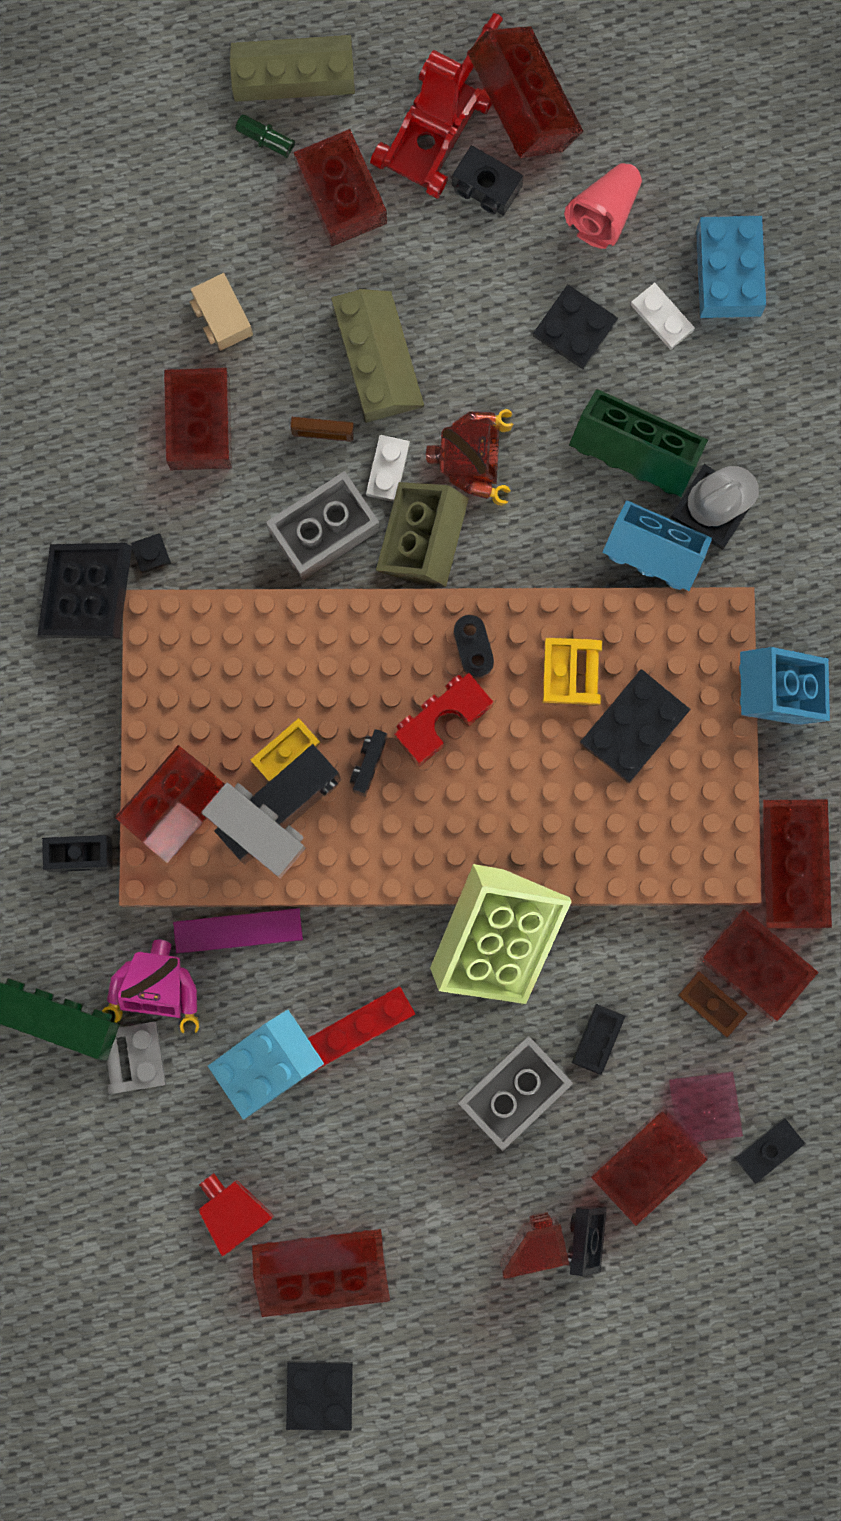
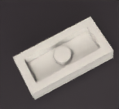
(662, 316)
(387, 467)

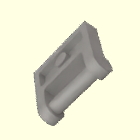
(144, 1059)

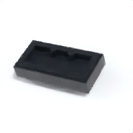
(598, 1039)
(769, 1150)

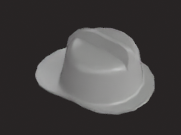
(723, 496)

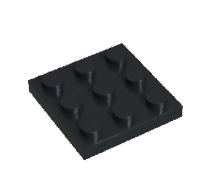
(85, 590)

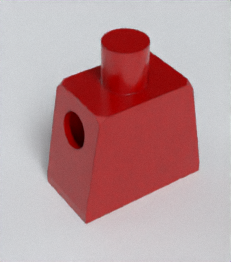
(231, 1213)

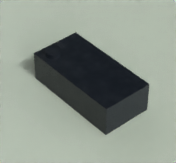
(291, 793)

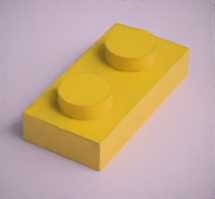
(284, 749)

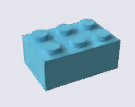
(265, 1064)

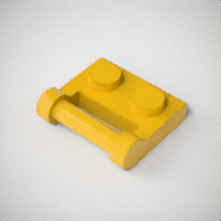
(561, 671)

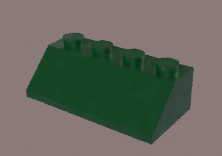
(638, 442)

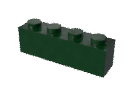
(56, 1021)

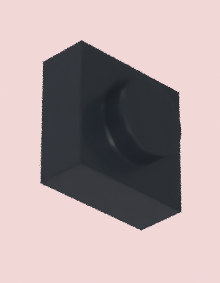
(150, 553)

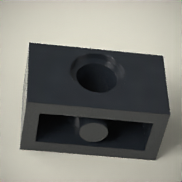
(481, 166)
(77, 853)

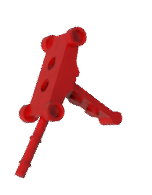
(437, 111)

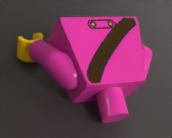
(154, 986)

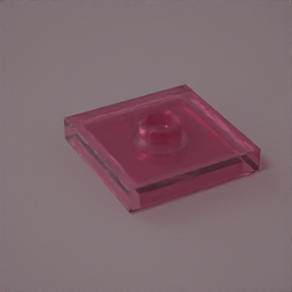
(707, 1105)

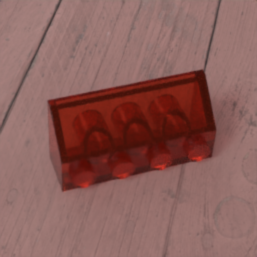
(797, 864)
(320, 1273)

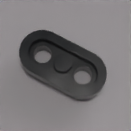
(473, 646)

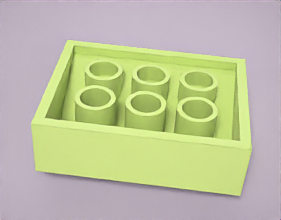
(498, 936)

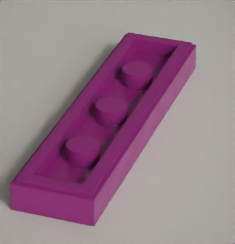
(238, 931)

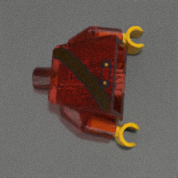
(471, 453)

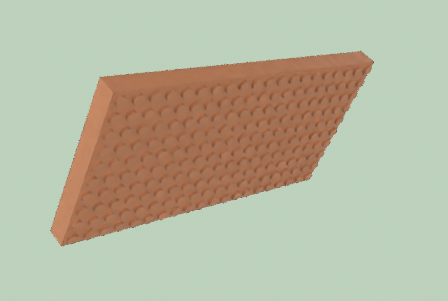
(505, 793)

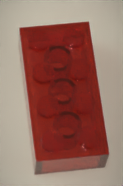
(525, 91)

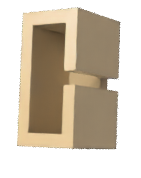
(221, 312)

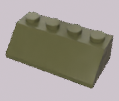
(292, 68)
(377, 353)

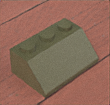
(422, 533)

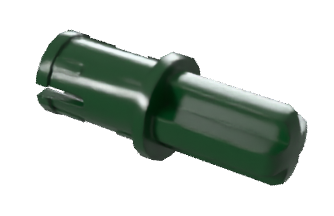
(265, 135)

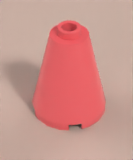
(604, 206)

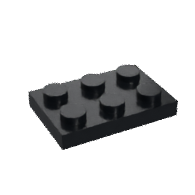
(634, 726)

